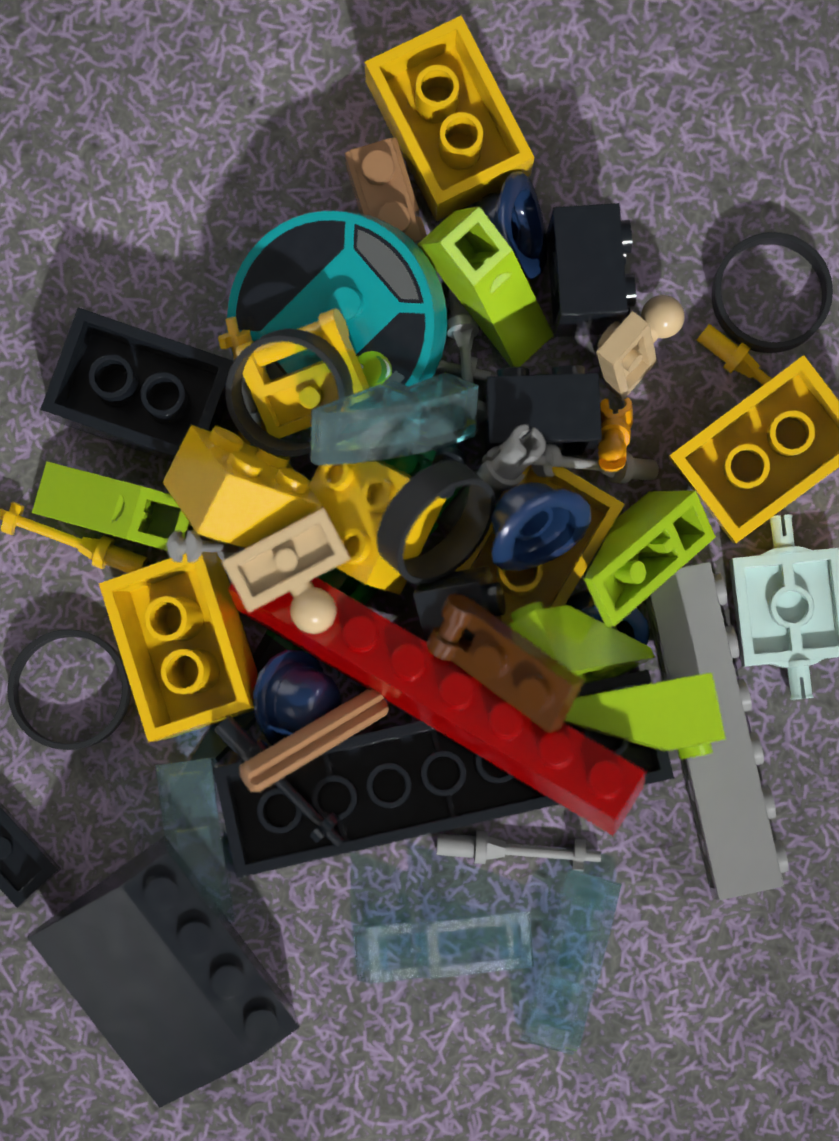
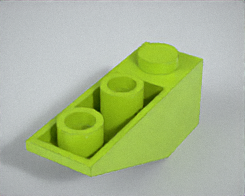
(488, 282)
(109, 506)

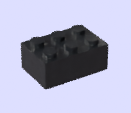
(134, 386)

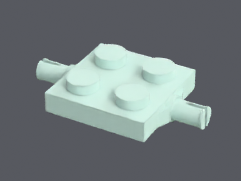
(787, 606)

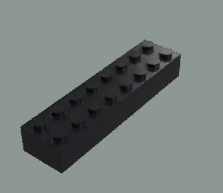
(393, 790)

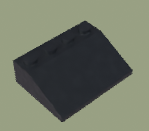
(165, 975)

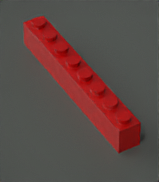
(453, 702)

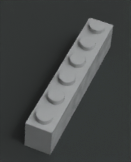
(722, 786)

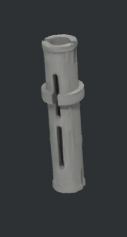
(501, 469)

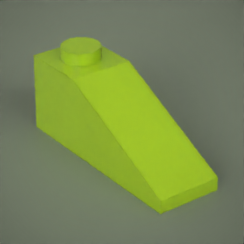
(646, 550)
(580, 641)
(657, 715)

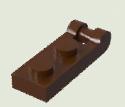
(505, 662)

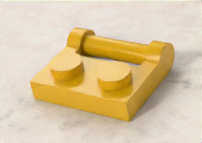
(289, 400)

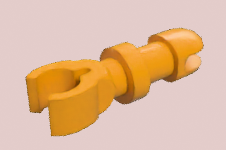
(615, 435)

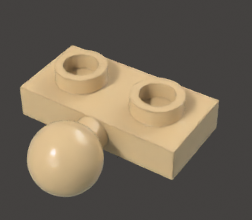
(628, 347)
(288, 564)

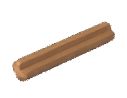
(313, 740)

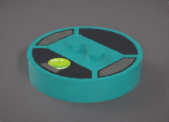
(361, 269)

